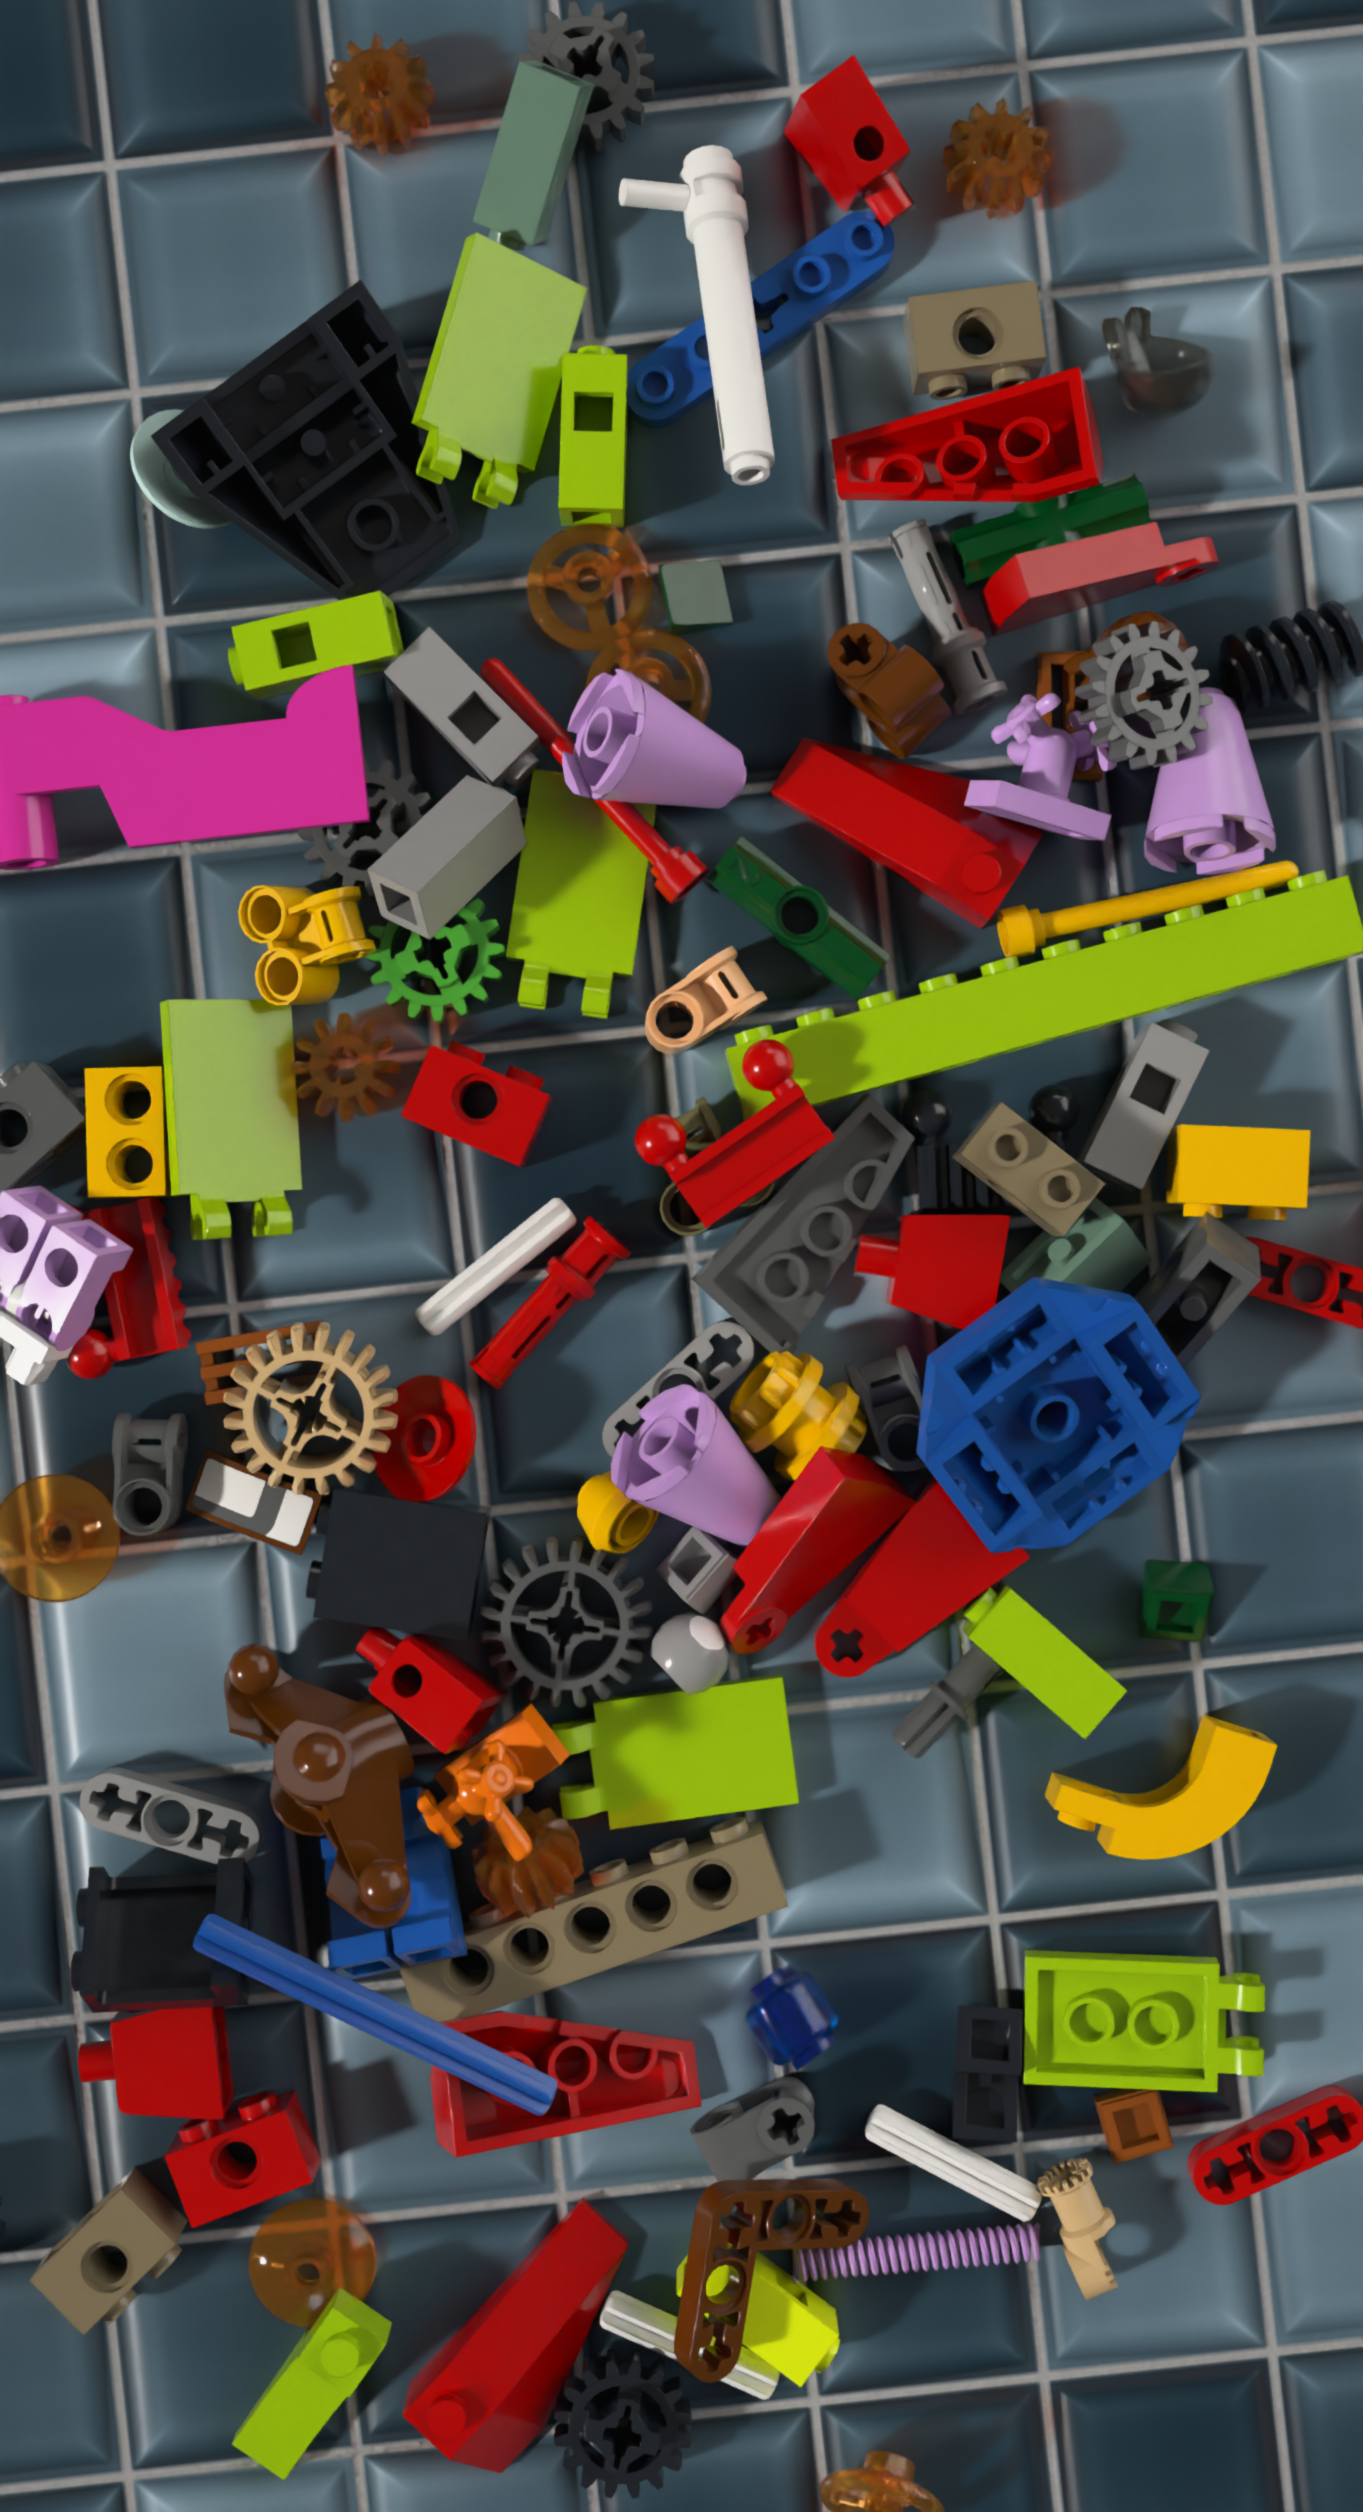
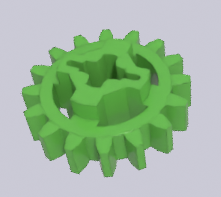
(408, 967)

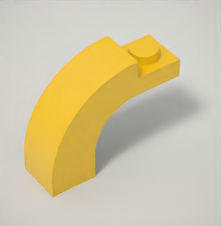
(1182, 1815)

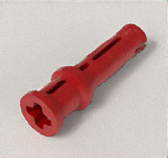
(568, 1281)

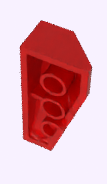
(989, 448)
(910, 824)
(600, 2073)
(511, 2358)

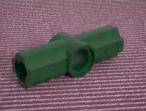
(1035, 525)
(766, 890)

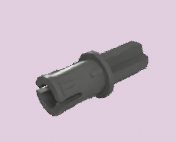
(946, 1701)

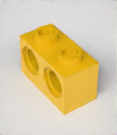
(114, 1135)

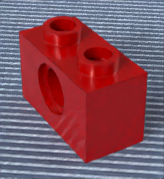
(440, 1093)
(216, 2183)

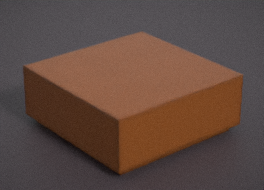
(1133, 2123)

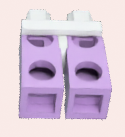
(49, 1278)

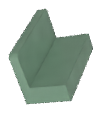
(1093, 1253)

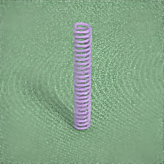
(834, 2256)

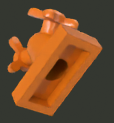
(489, 1776)

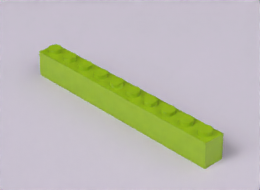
(1062, 993)

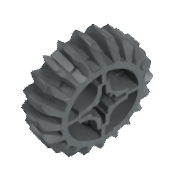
(537, 1619)

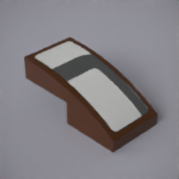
(247, 1504)

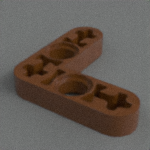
(748, 2232)

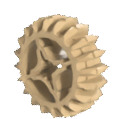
(287, 1457)

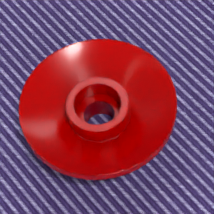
(430, 1441)

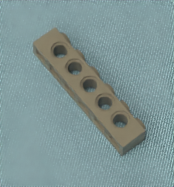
(512, 1974)

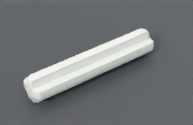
(495, 1266)
(953, 2162)
(657, 2329)

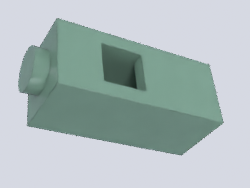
(532, 154)

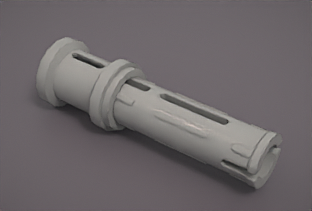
(957, 644)

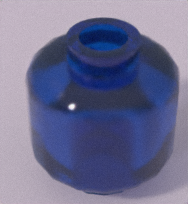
(791, 2018)

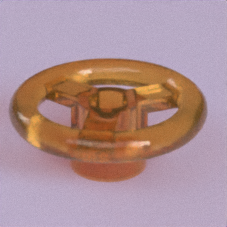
(585, 564)
(621, 651)
(880, 2486)

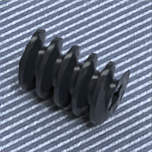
(1289, 652)

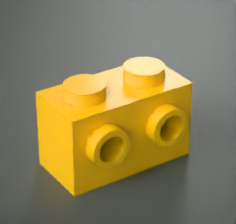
(1237, 1169)

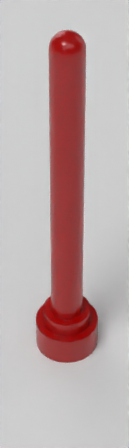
(672, 867)

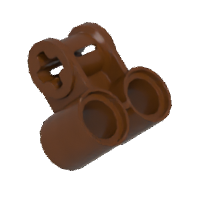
(888, 686)

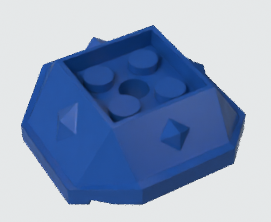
(1102, 1440)

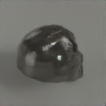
(1154, 372)

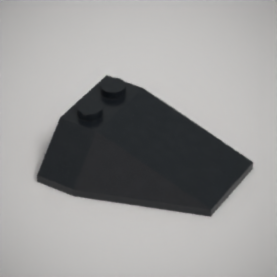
(322, 453)

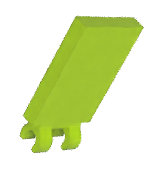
(495, 367)
(575, 896)
(231, 1111)
(683, 1754)
(1135, 2021)

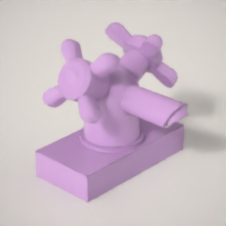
(1046, 774)

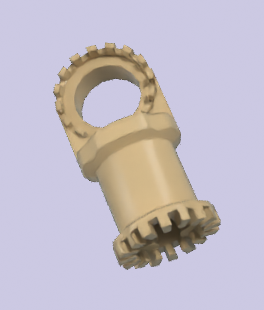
(1083, 2223)

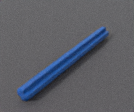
(375, 2014)

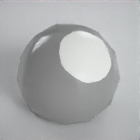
(691, 1651)

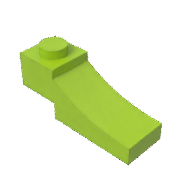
(313, 2383)

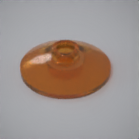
(28, 1552)
(315, 2234)

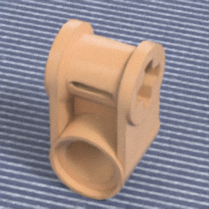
(705, 1001)

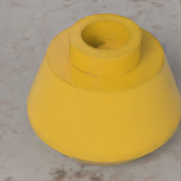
(611, 1518)

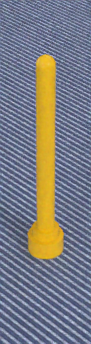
(1026, 929)

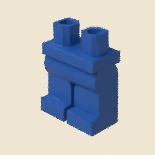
(432, 1924)

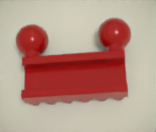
(748, 1154)
(139, 1298)

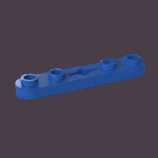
(811, 284)

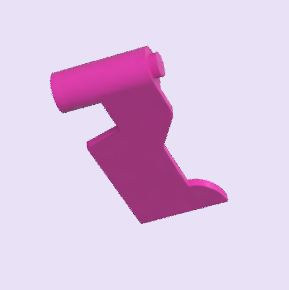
(181, 782)

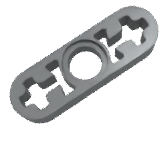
(703, 1348)
(131, 1789)

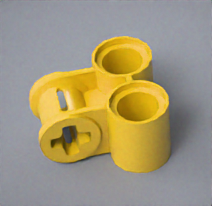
(306, 937)

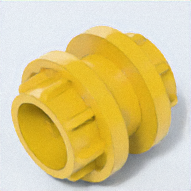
(790, 1410)

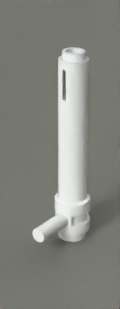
(716, 225)

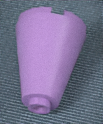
(647, 749)
(1211, 800)
(694, 1467)

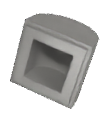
(699, 1569)

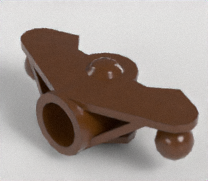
(332, 1777)

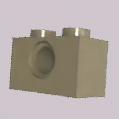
(1000, 314)
(1028, 1170)
(86, 2283)

